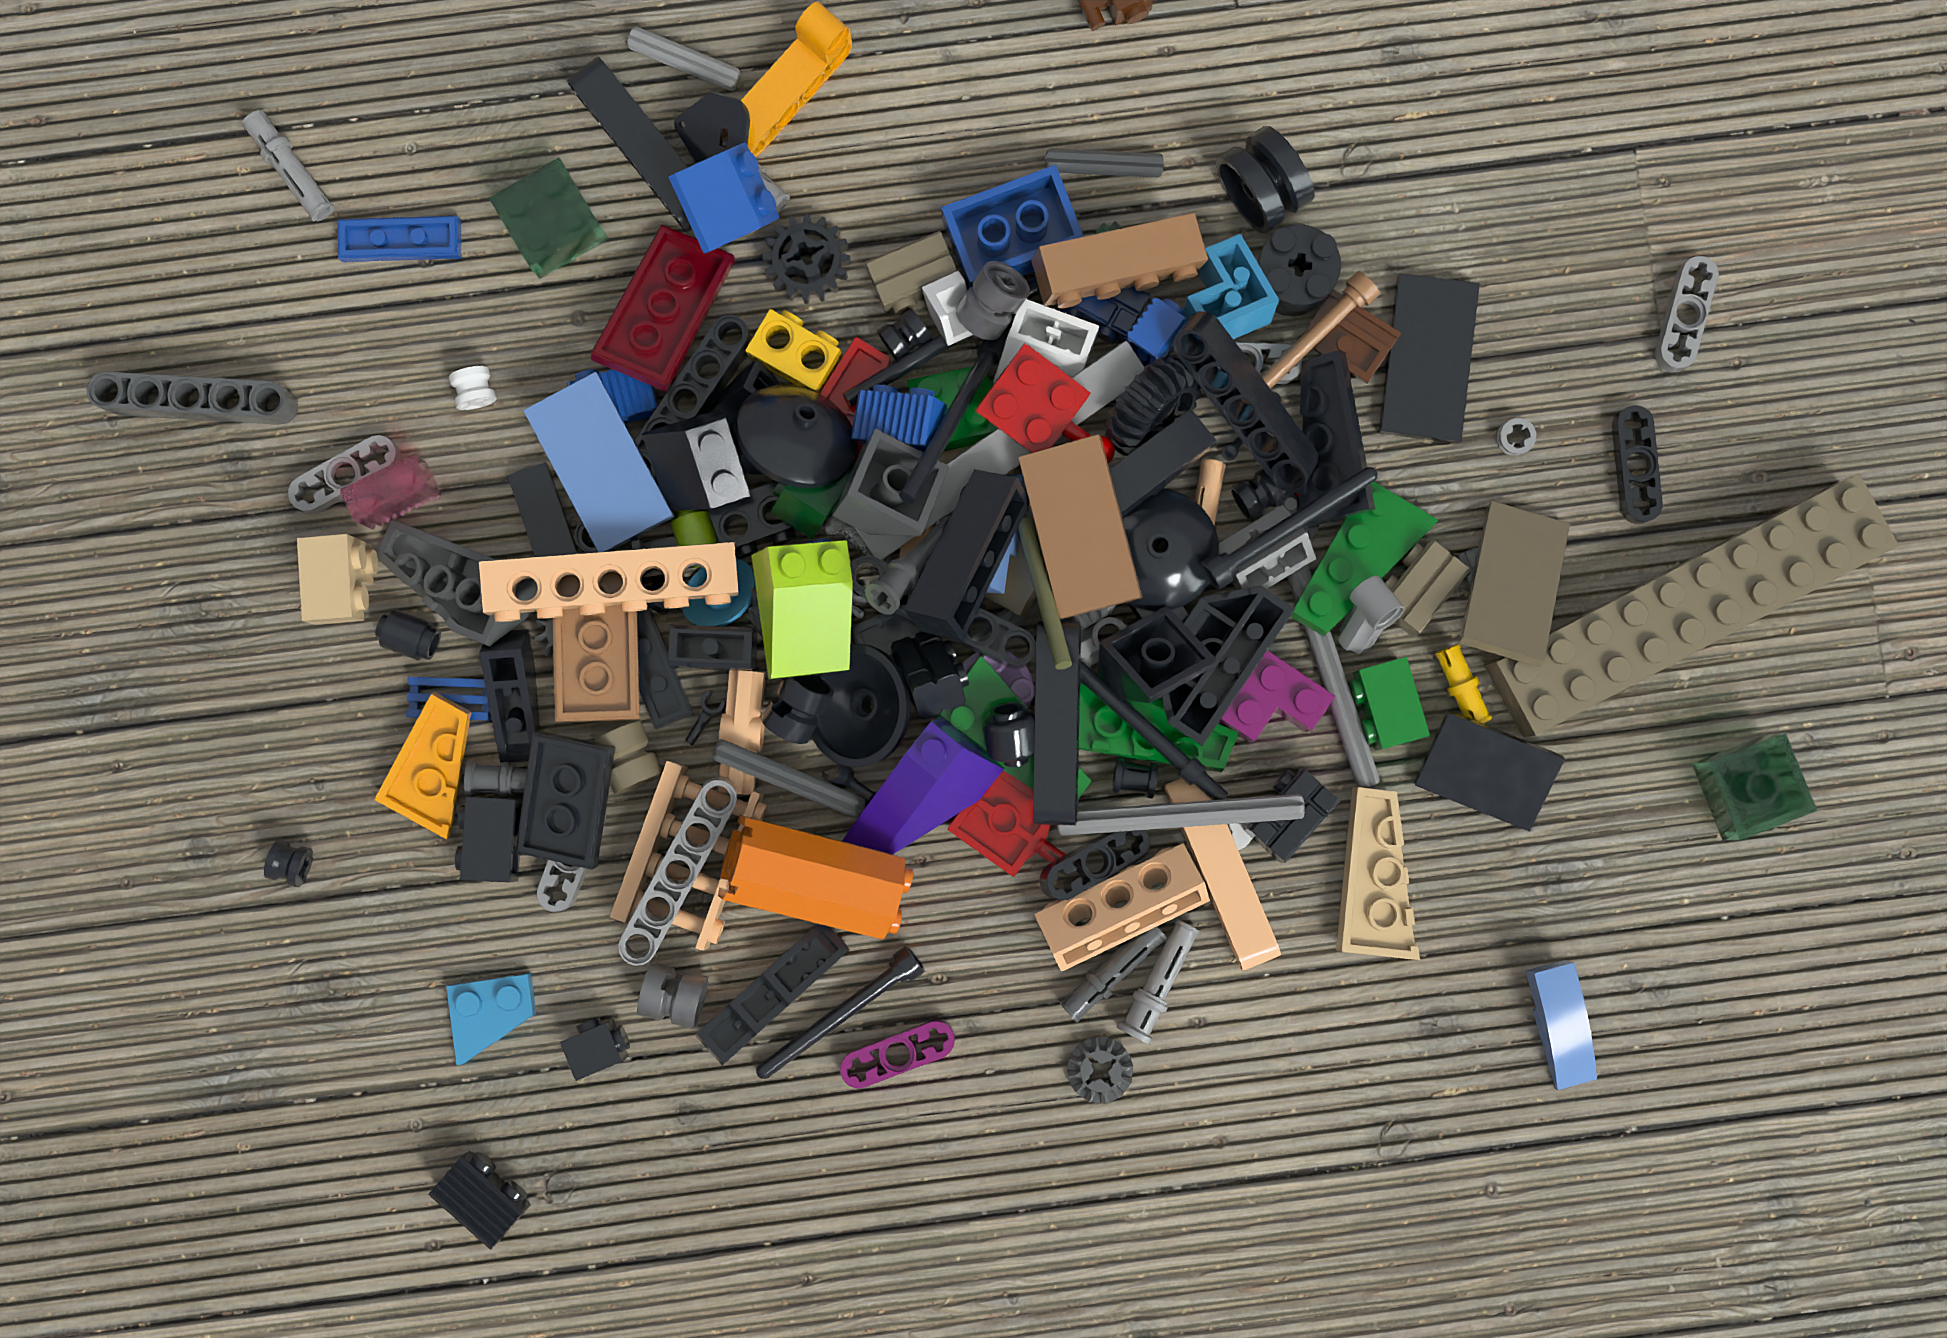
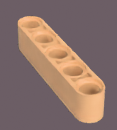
(1227, 884)

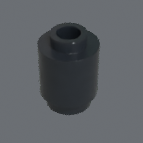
(408, 635)

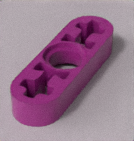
(865, 1054)

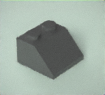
(874, 485)

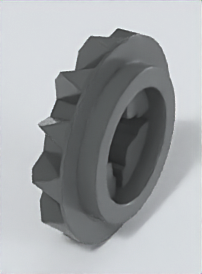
(1102, 1050)

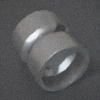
(992, 300)
(672, 995)

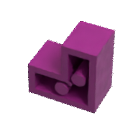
(1276, 689)

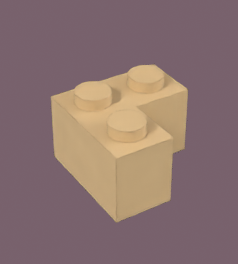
(334, 578)

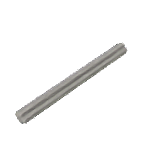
(1342, 704)
(1187, 814)

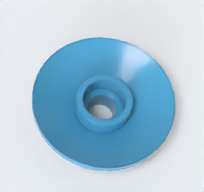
(721, 615)

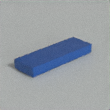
(399, 238)

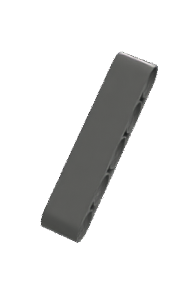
(174, 394)

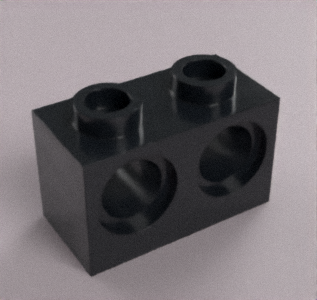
(753, 510)

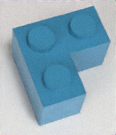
(1234, 289)

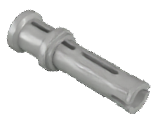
(1151, 999)

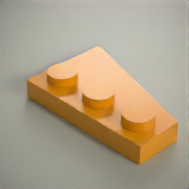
(429, 767)

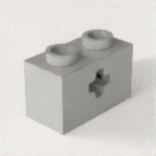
(1276, 561)

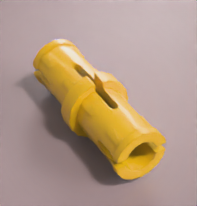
(1463, 684)

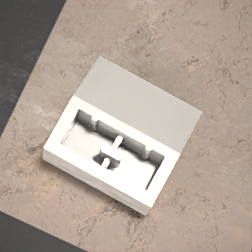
(1051, 333)

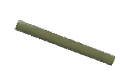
(1044, 594)

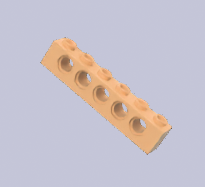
(501, 577)

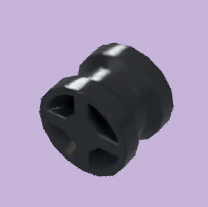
(288, 863)

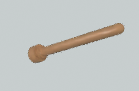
(1359, 291)

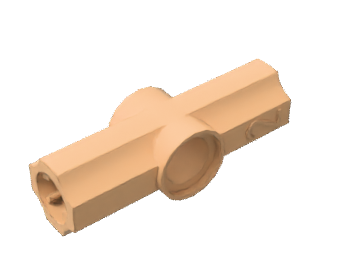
(743, 723)

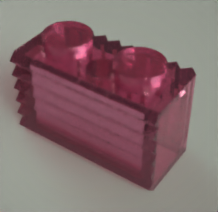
(390, 492)

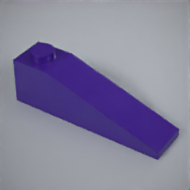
(926, 788)

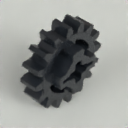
(792, 264)

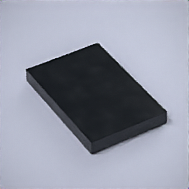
(1489, 770)
(565, 799)

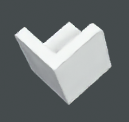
(941, 300)

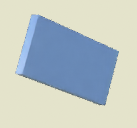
(598, 463)

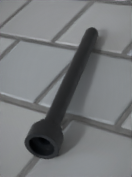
(1223, 567)
(902, 968)

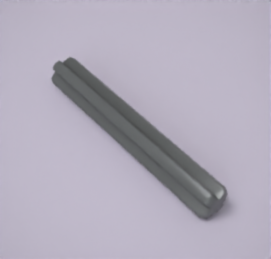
(788, 778)

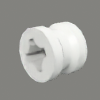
(472, 387)

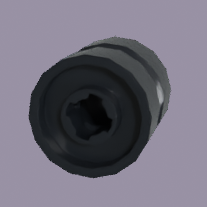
(795, 709)

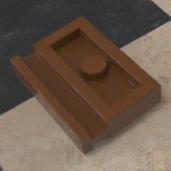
(1360, 336)

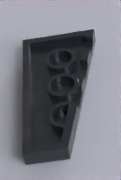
(1335, 433)

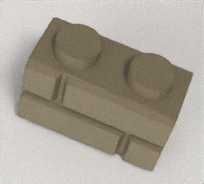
(905, 270)
(1425, 584)

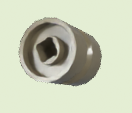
(631, 762)

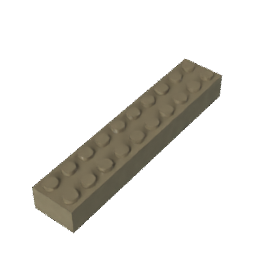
(1695, 605)

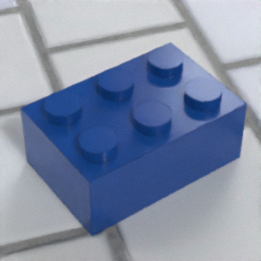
(1010, 222)

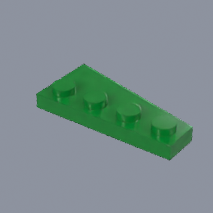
(1360, 549)
(983, 693)
(1107, 733)

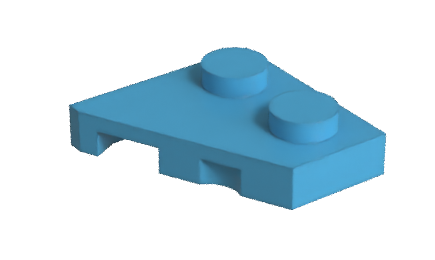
(488, 1011)

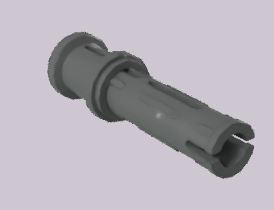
(903, 573)
(494, 779)

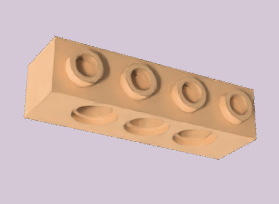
(1112, 925)

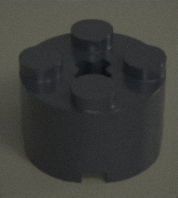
(1314, 255)

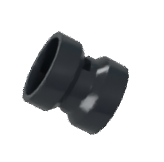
(911, 329)
(1257, 495)

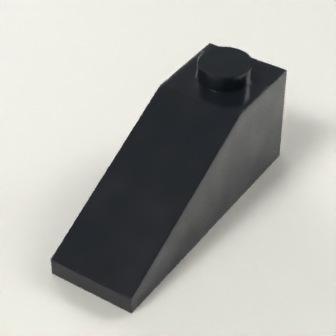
(511, 693)

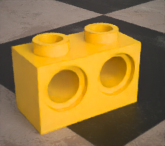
(789, 360)

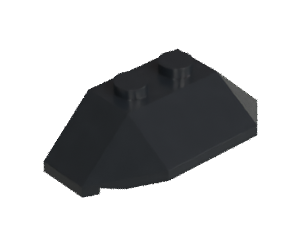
(1237, 632)

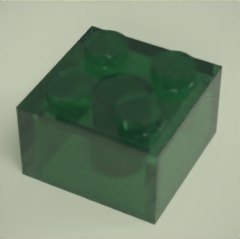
(548, 218)
(1754, 787)

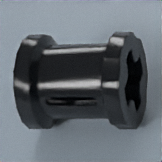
(1135, 777)

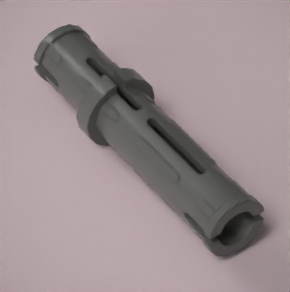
(1111, 972)

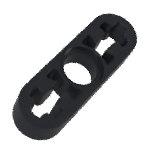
(1649, 452)
(1074, 884)

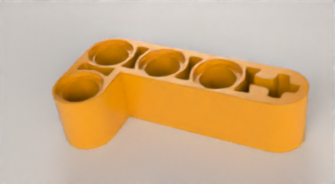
(797, 75)

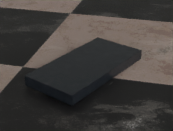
(1429, 359)

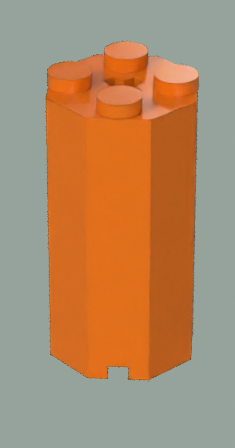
(814, 878)

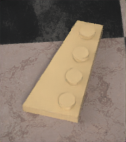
(1374, 890)

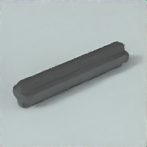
(1105, 162)

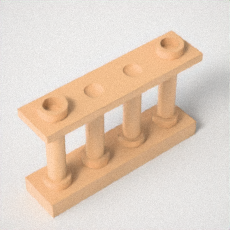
(646, 860)

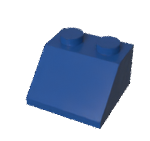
(724, 197)

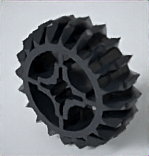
(1151, 404)

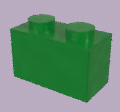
(1389, 704)

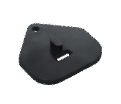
(707, 123)

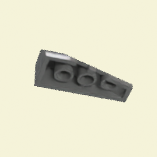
(447, 580)

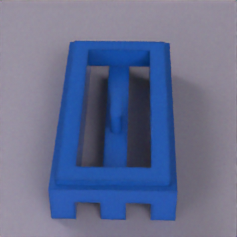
(416, 697)

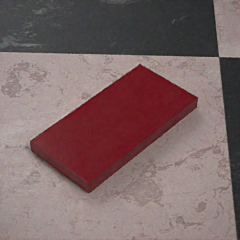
(662, 308)

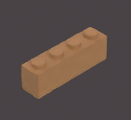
(1119, 260)

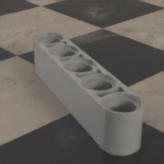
(674, 890)

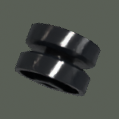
(1265, 179)

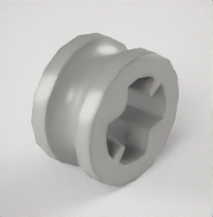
(1506, 428)

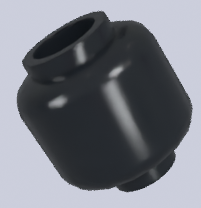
(1009, 734)

